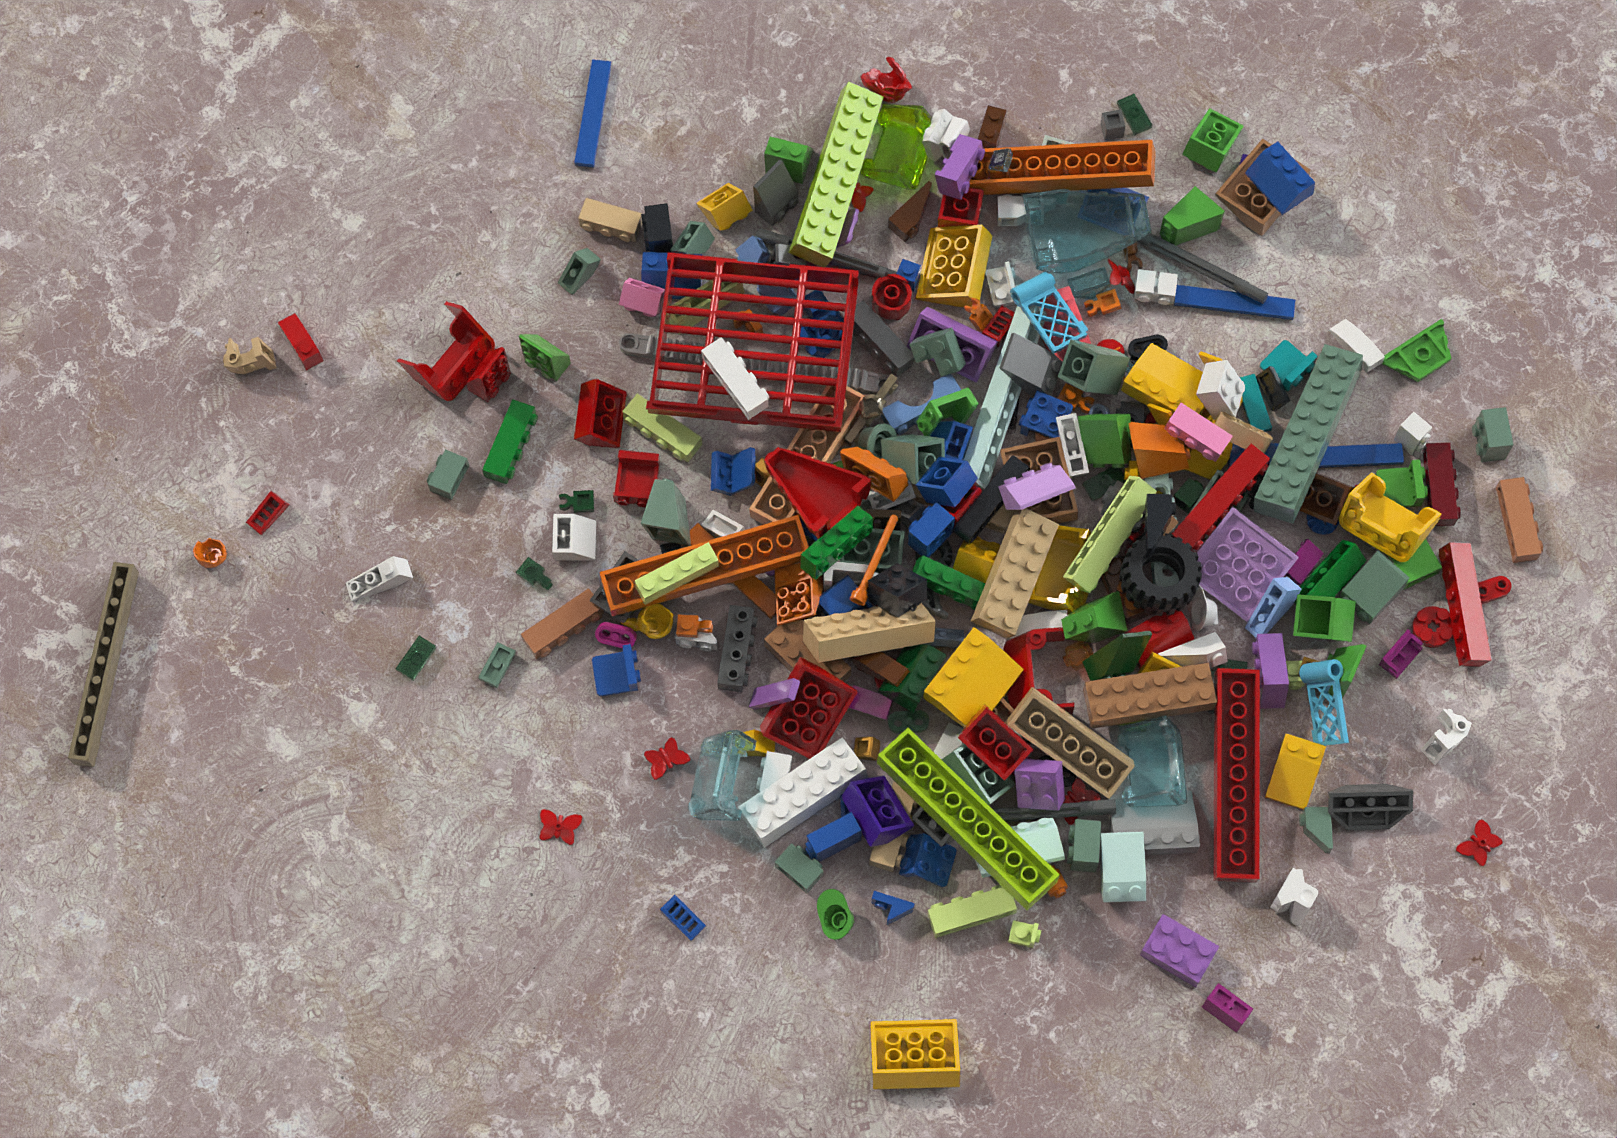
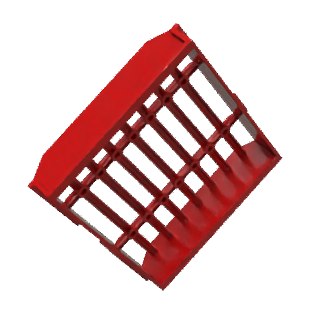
(735, 271)

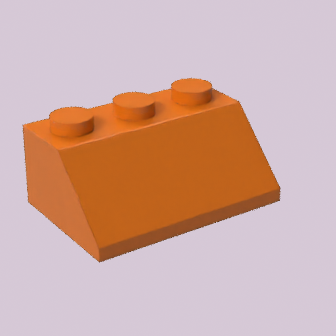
(884, 477)

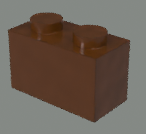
(992, 127)

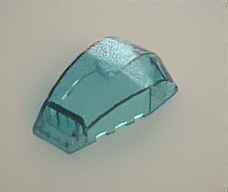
(1081, 227)

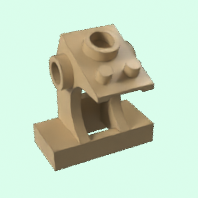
(257, 358)

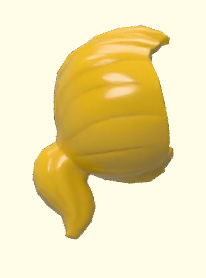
(653, 621)

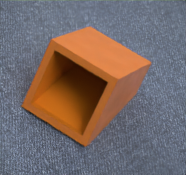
(1157, 450)

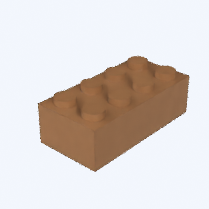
(788, 646)

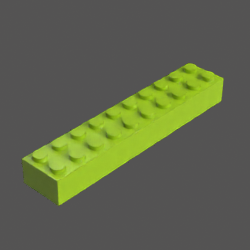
(836, 175)
(967, 819)

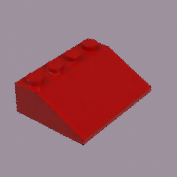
(813, 715)

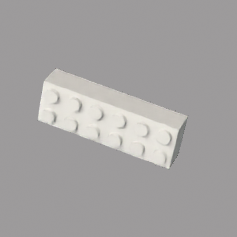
(802, 792)

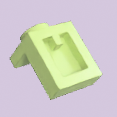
(1293, 669)
(1024, 934)

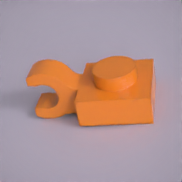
(690, 626)

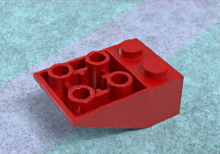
(490, 375)

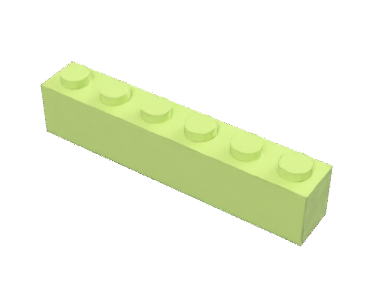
(1109, 535)

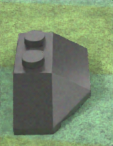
(1369, 805)

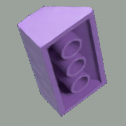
(975, 346)

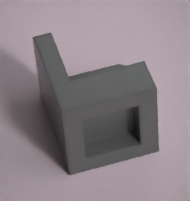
(1113, 125)

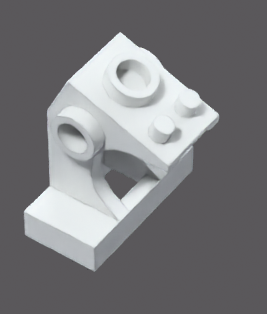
(1441, 744)

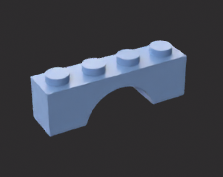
(756, 251)
(903, 417)

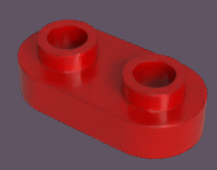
(1492, 589)

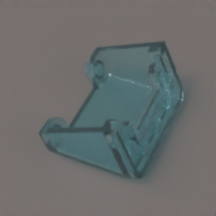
(1158, 762)
(716, 776)

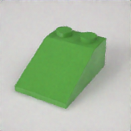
(1212, 140)
(1350, 659)

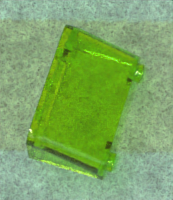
(900, 151)

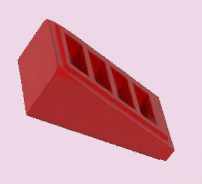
(1002, 333)
(272, 496)

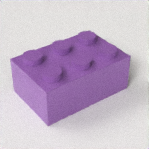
(1179, 950)

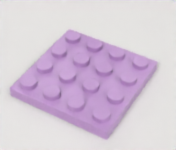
(1241, 563)

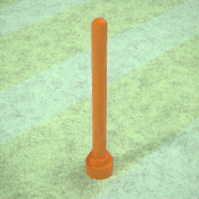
(859, 595)

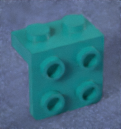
(1289, 364)

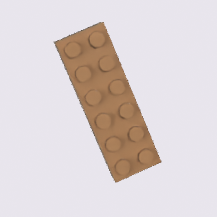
(1149, 695)

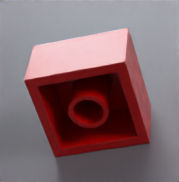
(961, 212)

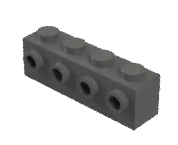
(881, 341)
(736, 648)

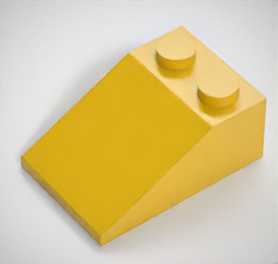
(1295, 771)

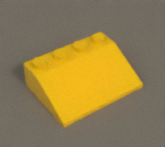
(954, 265)
(1164, 381)
(971, 678)
(915, 1054)

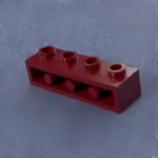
(1440, 482)

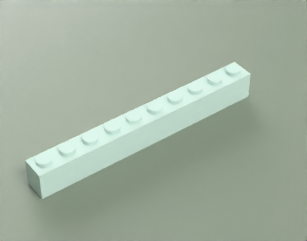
(998, 406)

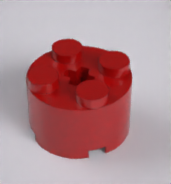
(882, 301)

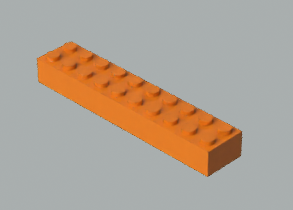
(1070, 167)
(738, 554)

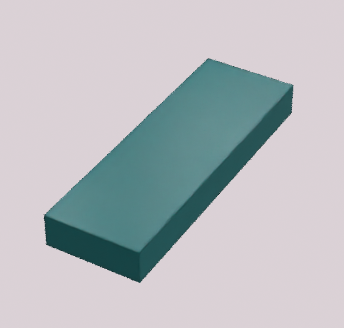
(1254, 404)

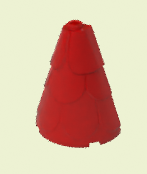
(816, 488)

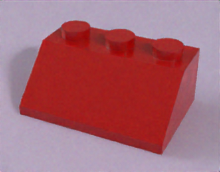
(600, 414)
(1166, 632)
(995, 742)

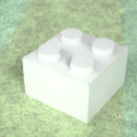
(1220, 389)

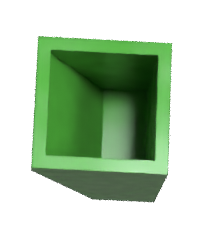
(794, 156)
(1191, 218)
(1106, 439)
(1324, 618)
(1096, 620)

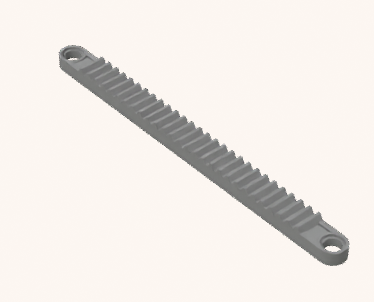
(858, 380)

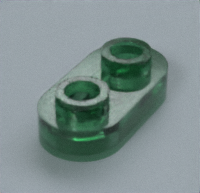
(908, 720)

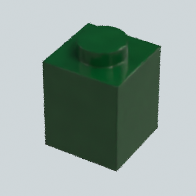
(1188, 494)

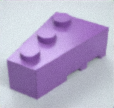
(960, 167)
(1273, 670)

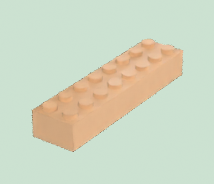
(819, 444)

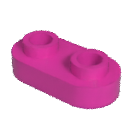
(616, 635)

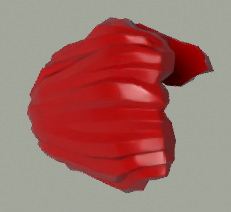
(889, 85)

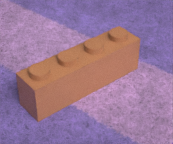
(1519, 520)
(561, 624)

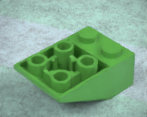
(544, 356)

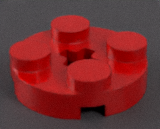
(1436, 615)

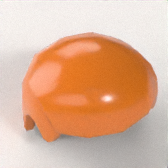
(210, 553)

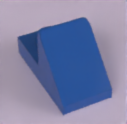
(897, 906)

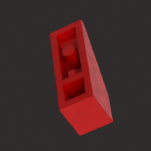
(301, 341)

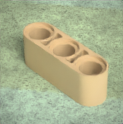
(1243, 433)

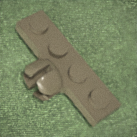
(871, 408)

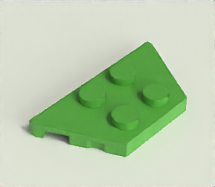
(1421, 353)

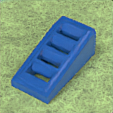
(687, 912)

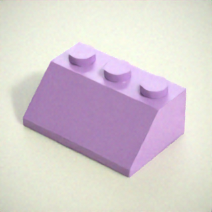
(1035, 487)

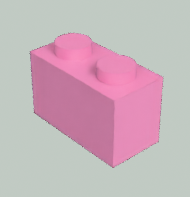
(642, 297)

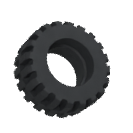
(1154, 597)

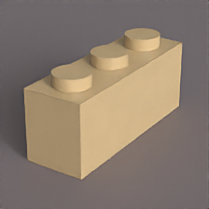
(610, 220)

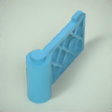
(1039, 289)
(1319, 675)

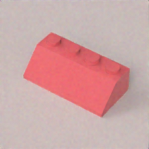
(1067, 295)

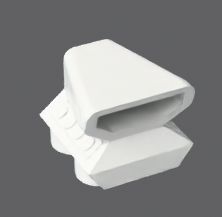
(942, 134)
(1295, 896)

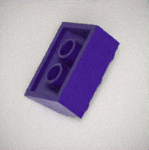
(877, 810)

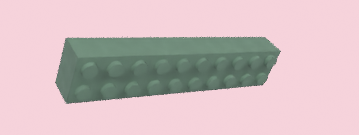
(1308, 434)

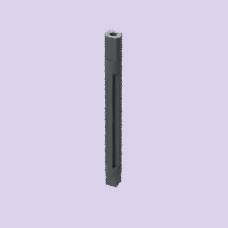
(839, 259)
(1204, 267)
(1084, 808)

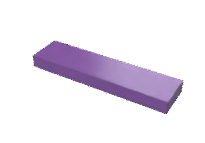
(774, 694)

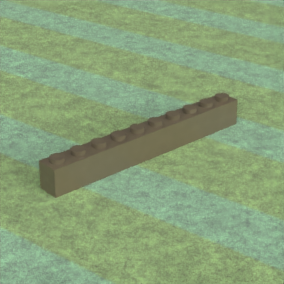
(103, 664)

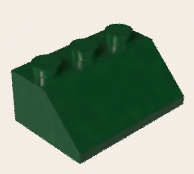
(923, 663)

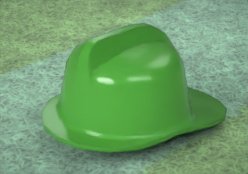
(834, 914)

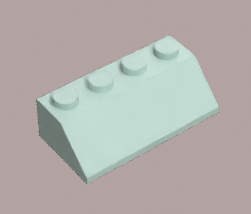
(1042, 837)

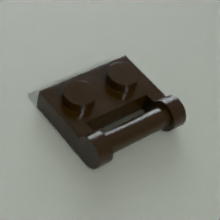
(884, 516)

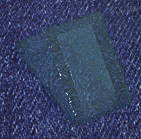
(1089, 283)

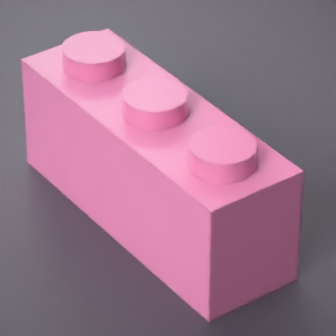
(1198, 432)

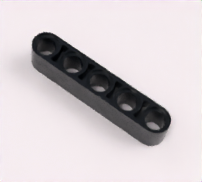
(988, 502)

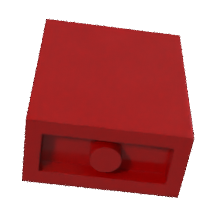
(635, 477)

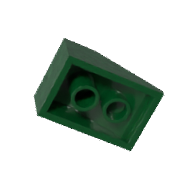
(1117, 657)

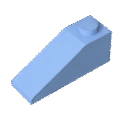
(1273, 605)

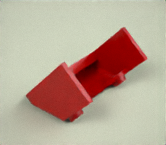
(459, 360)
(1020, 650)

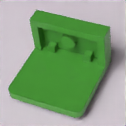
(1405, 484)

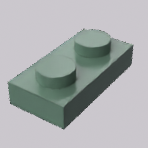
(497, 665)

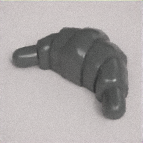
(933, 605)

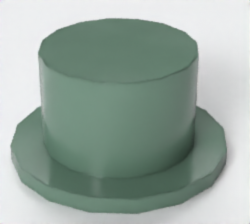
(871, 438)

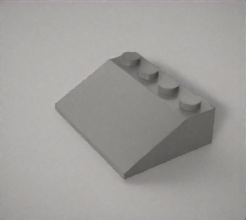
(1164, 827)

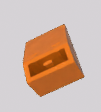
(796, 594)

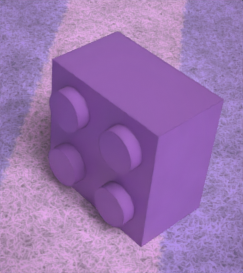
(1040, 784)

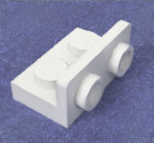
(1000, 283)

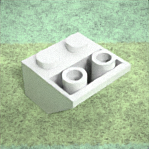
(573, 538)

